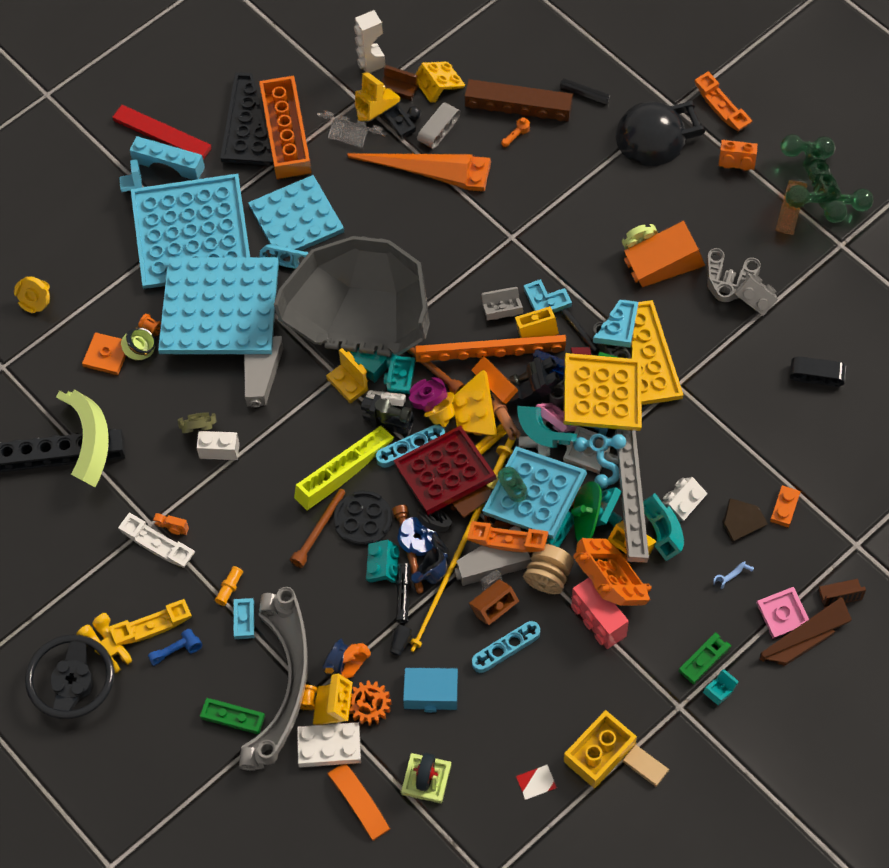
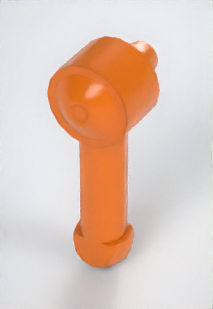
(523, 127)

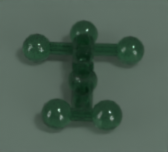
(825, 186)

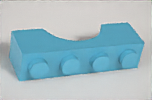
(184, 162)

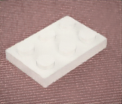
(329, 744)

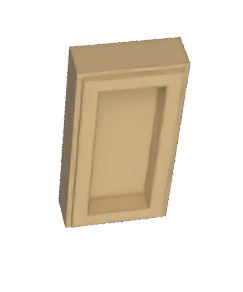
(646, 765)

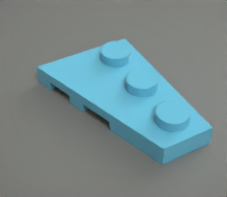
(619, 326)

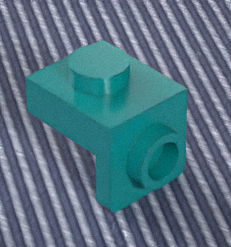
(721, 687)

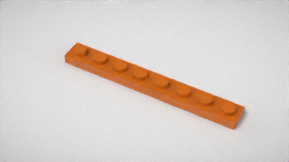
(497, 348)

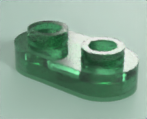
(514, 485)

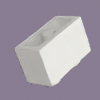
(218, 445)

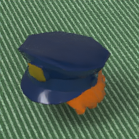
(345, 659)

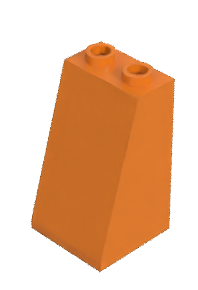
(664, 255)

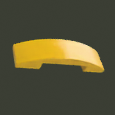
(151, 625)

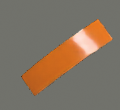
(720, 103)
(506, 539)
(359, 801)

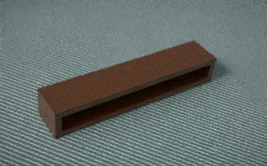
(518, 100)

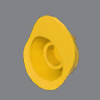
(442, 412)

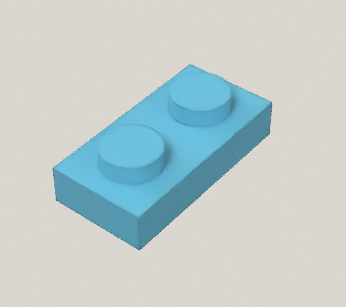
(244, 618)

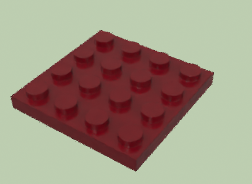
(444, 470)

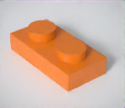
(785, 506)

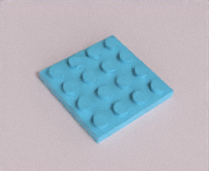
(296, 216)
(550, 489)

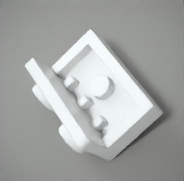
(684, 497)

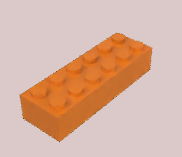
(285, 127)

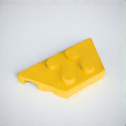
(474, 407)

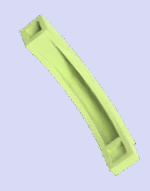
(95, 437)

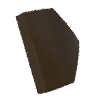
(742, 519)

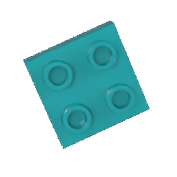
(608, 502)

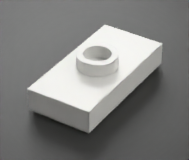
(395, 398)

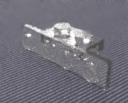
(349, 132)

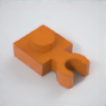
(174, 524)

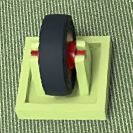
(426, 777)

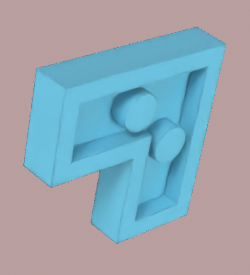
(541, 299)

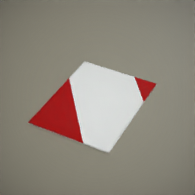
(536, 782)

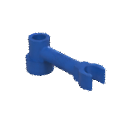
(188, 640)

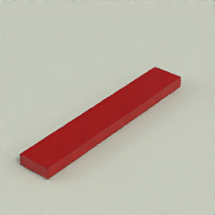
(160, 131)

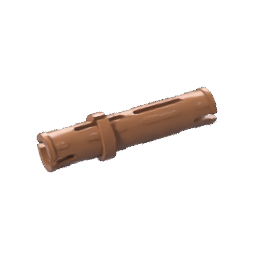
(501, 413)

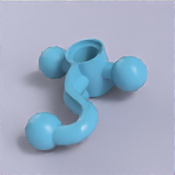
(617, 441)

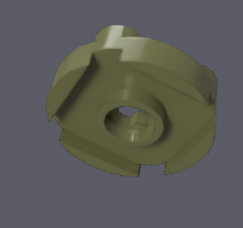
(197, 420)

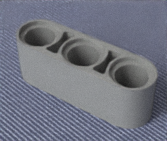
(438, 125)

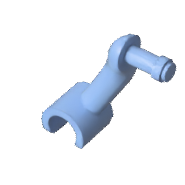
(734, 573)

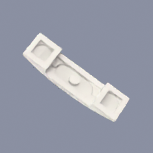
(155, 542)

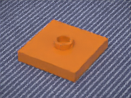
(104, 354)

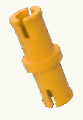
(228, 586)

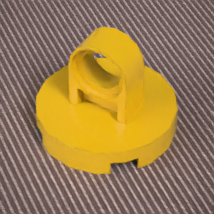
(32, 294)

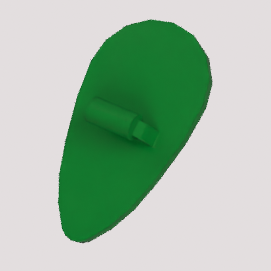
(586, 510)

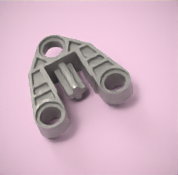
(714, 271)

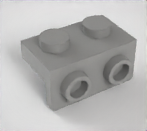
(756, 293)
(501, 303)

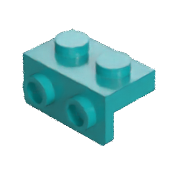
(400, 374)
(382, 561)

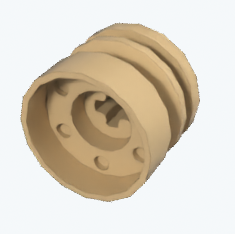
(549, 569)

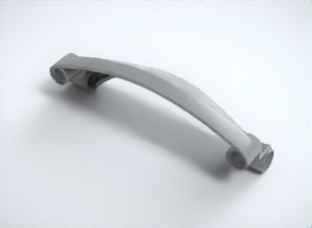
(287, 623)

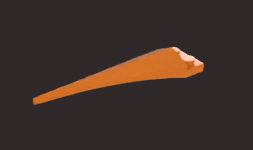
(454, 169)

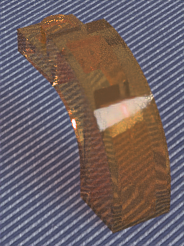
(788, 215)

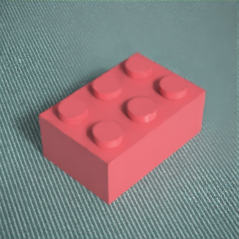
(599, 614)

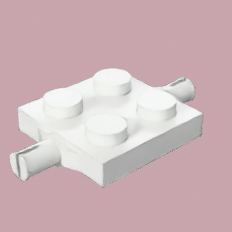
(587, 458)

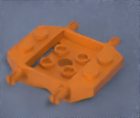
(611, 578)

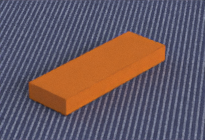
(497, 381)

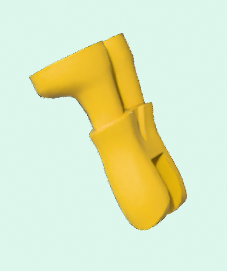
(101, 625)

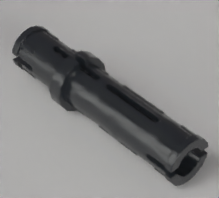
(403, 585)

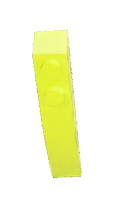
(341, 468)

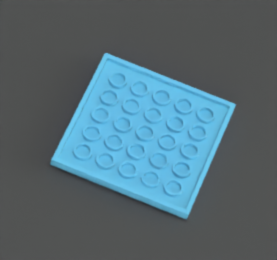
(188, 221)
(219, 305)

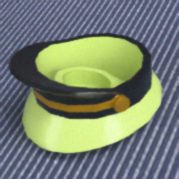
(138, 344)

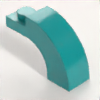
(534, 427)
(667, 527)

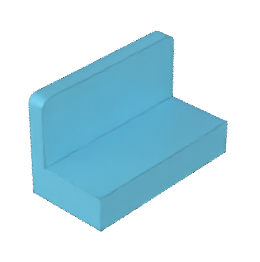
(131, 181)

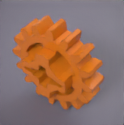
(376, 699)

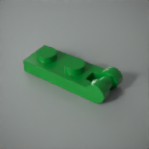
(704, 658)

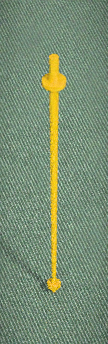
(505, 453)

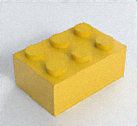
(600, 749)

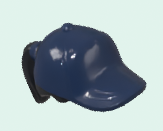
(434, 563)

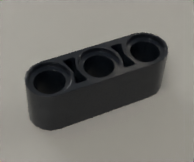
(818, 371)

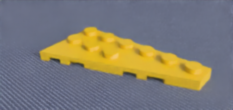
(649, 345)

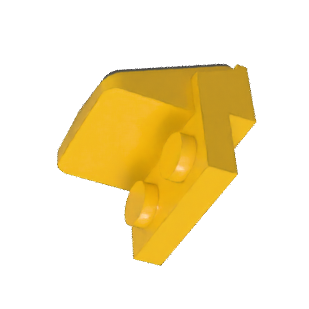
(373, 98)

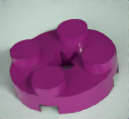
(436, 393)

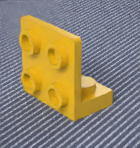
(435, 77)
(349, 377)
(333, 701)

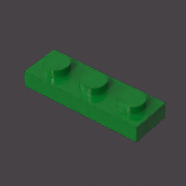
(232, 716)

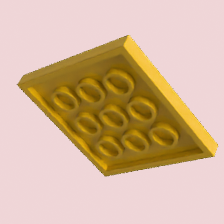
(602, 392)

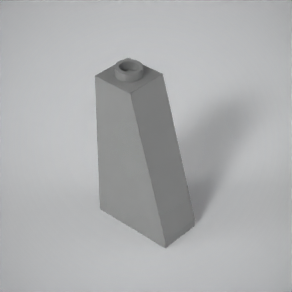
(260, 373)
(486, 560)

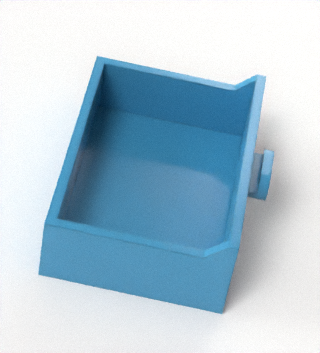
(430, 689)

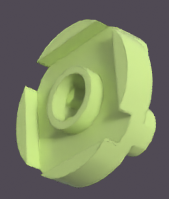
(638, 235)

